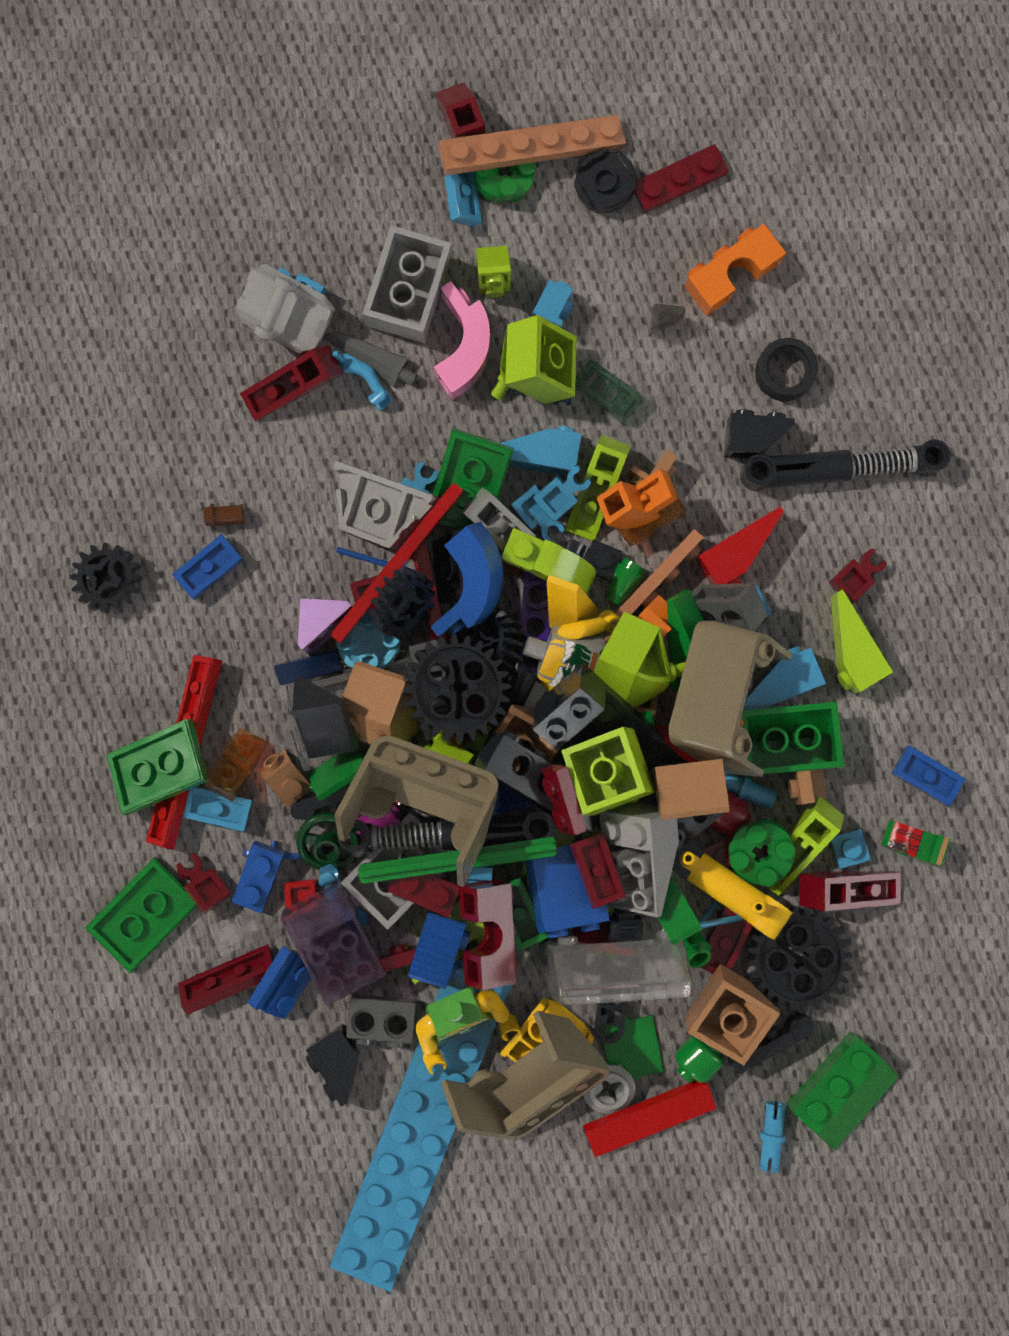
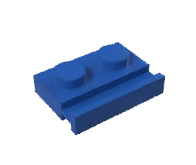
(281, 984)

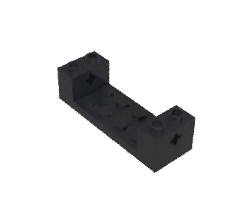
(588, 707)

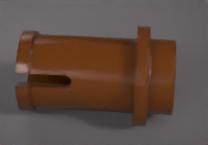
(223, 515)

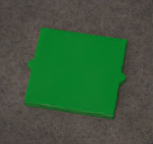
(335, 773)
(637, 1047)

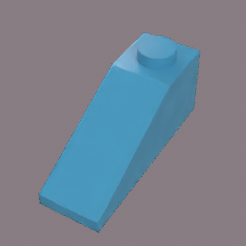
(547, 450)
(786, 680)

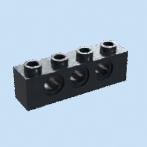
(498, 758)

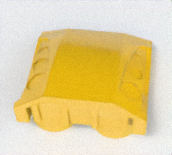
(530, 1033)

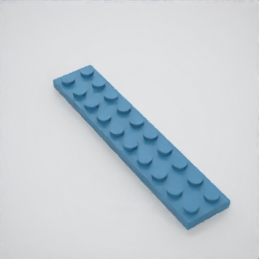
(408, 1157)

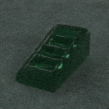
(626, 408)

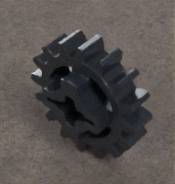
(101, 589)
(402, 603)

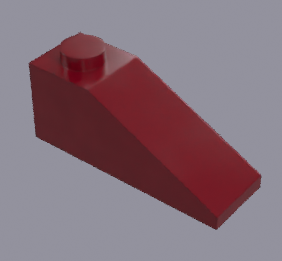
(292, 382)
(849, 889)

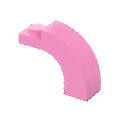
(469, 360)

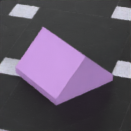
(318, 620)

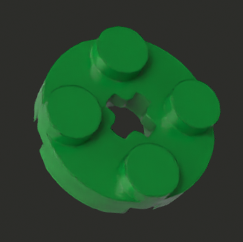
(505, 188)
(767, 869)

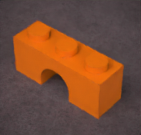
(754, 251)

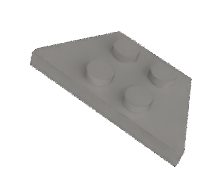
(378, 506)

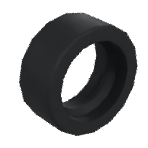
(793, 346)

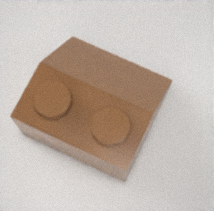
(377, 704)
(731, 1015)

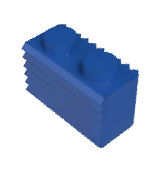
(438, 949)

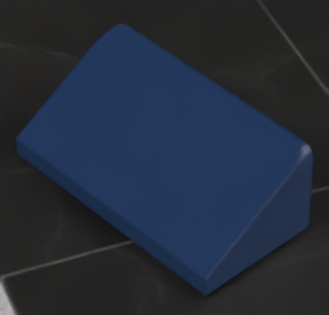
(308, 666)

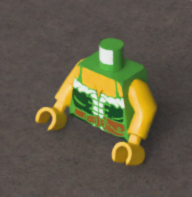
(459, 1015)

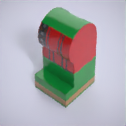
(915, 843)

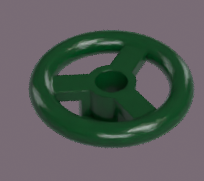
(322, 854)

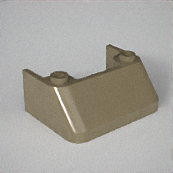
(715, 693)
(426, 782)
(531, 1088)

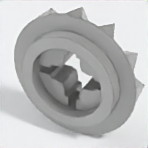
(604, 1101)

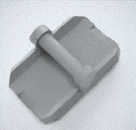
(284, 309)

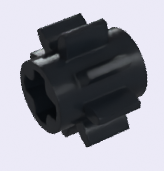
(624, 926)

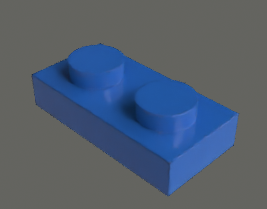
(207, 567)
(928, 776)
(258, 876)

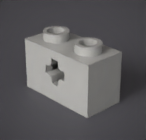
(494, 516)

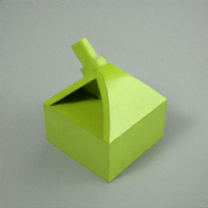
(537, 361)
(636, 661)
(608, 771)

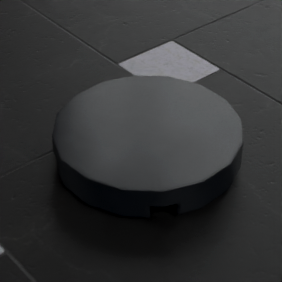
(605, 181)

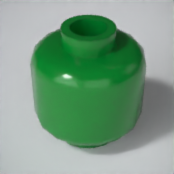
(698, 1060)

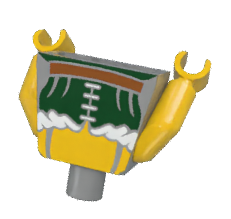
(569, 647)

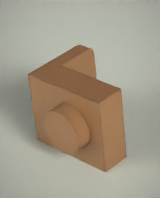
(665, 463)
(284, 778)
(806, 786)

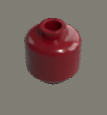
(734, 818)

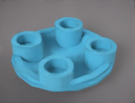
(369, 645)

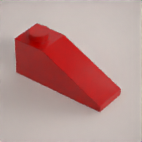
(734, 555)

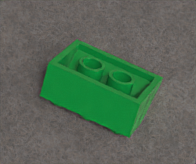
(794, 737)
(842, 1090)

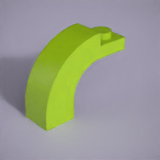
(547, 559)

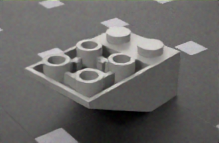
(642, 854)

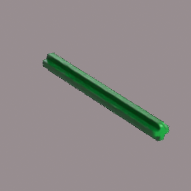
(446, 861)

